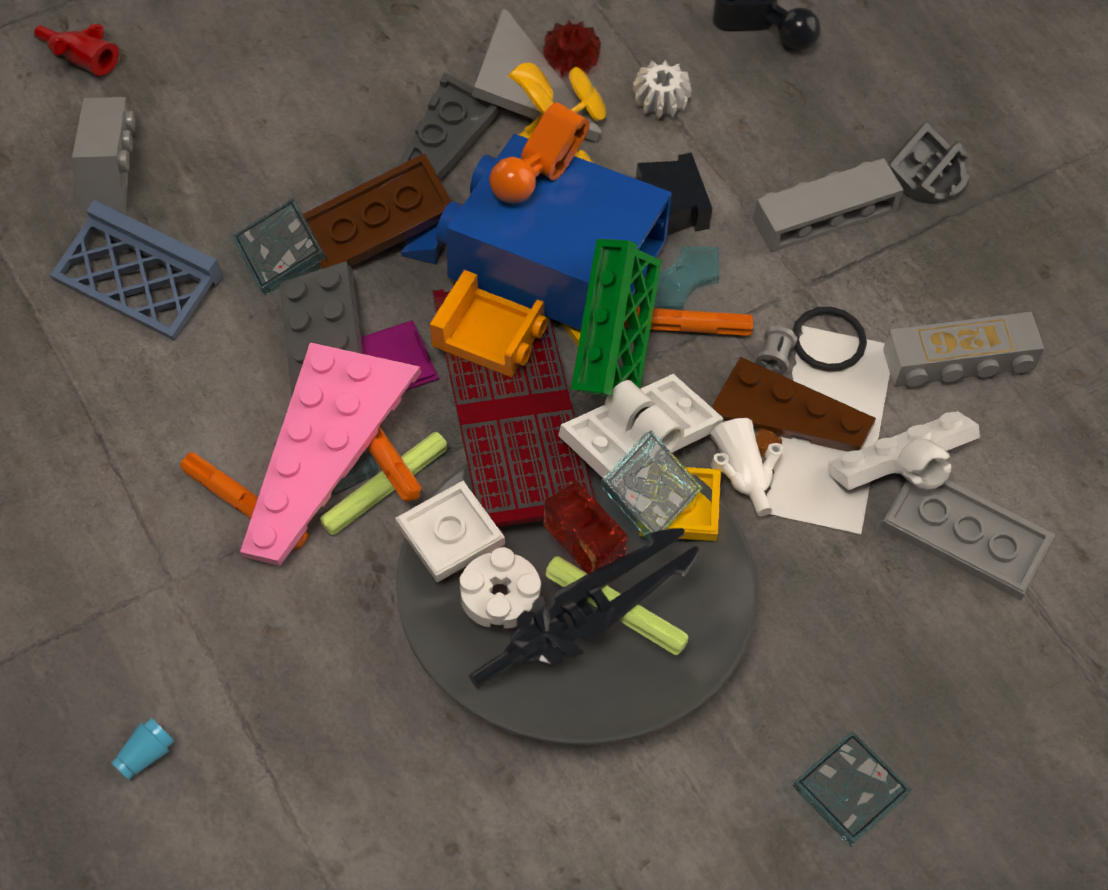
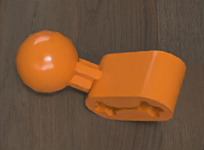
(545, 153)

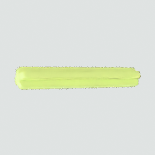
(380, 486)
(638, 618)

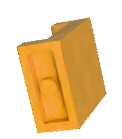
(486, 327)

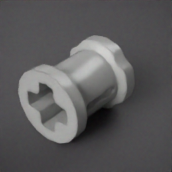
(776, 349)

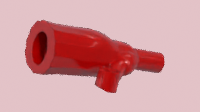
(82, 47)

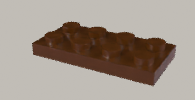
(379, 213)

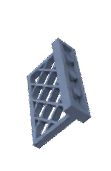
(157, 248)

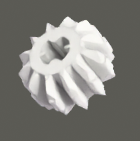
(661, 89)

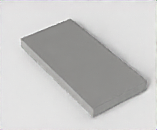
(970, 534)

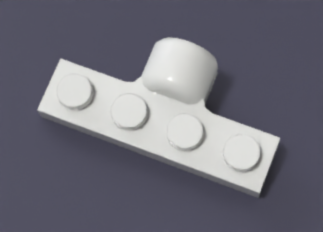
(914, 454)

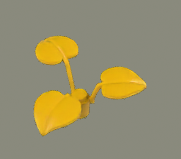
(541, 94)

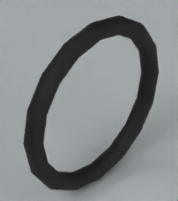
(832, 366)

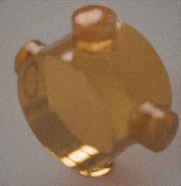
(765, 438)

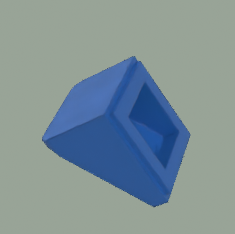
(423, 246)

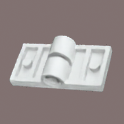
(613, 429)

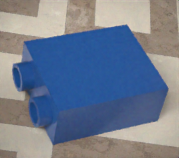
(549, 240)

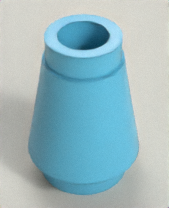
(142, 749)

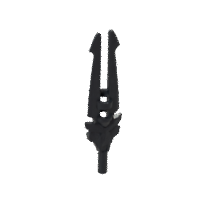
(546, 636)

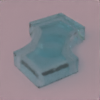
(693, 269)

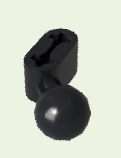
(796, 27)

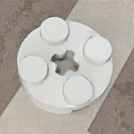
(498, 568)

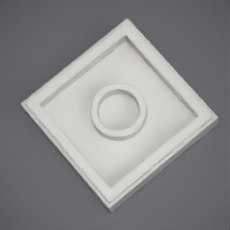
(450, 531)

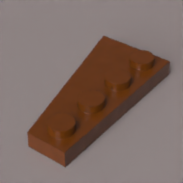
(791, 408)

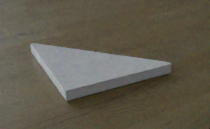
(508, 50)

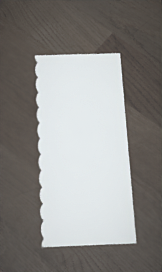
(801, 475)

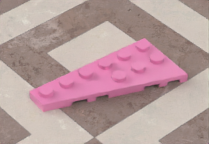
(324, 433)

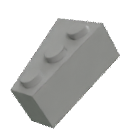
(103, 152)

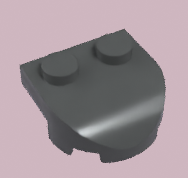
(930, 166)

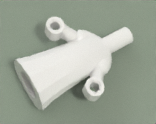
(742, 461)

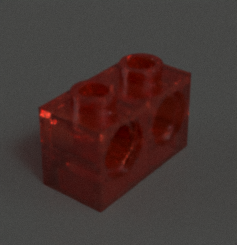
(584, 528)

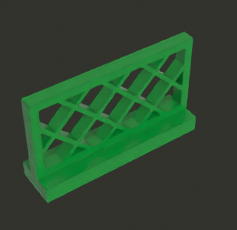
(607, 307)

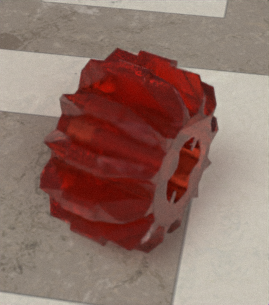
(571, 47)

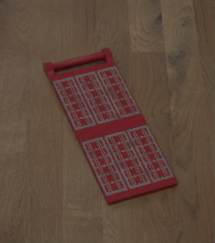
(514, 430)

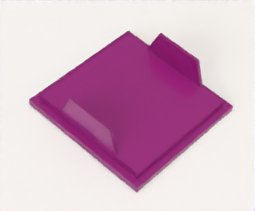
(402, 345)

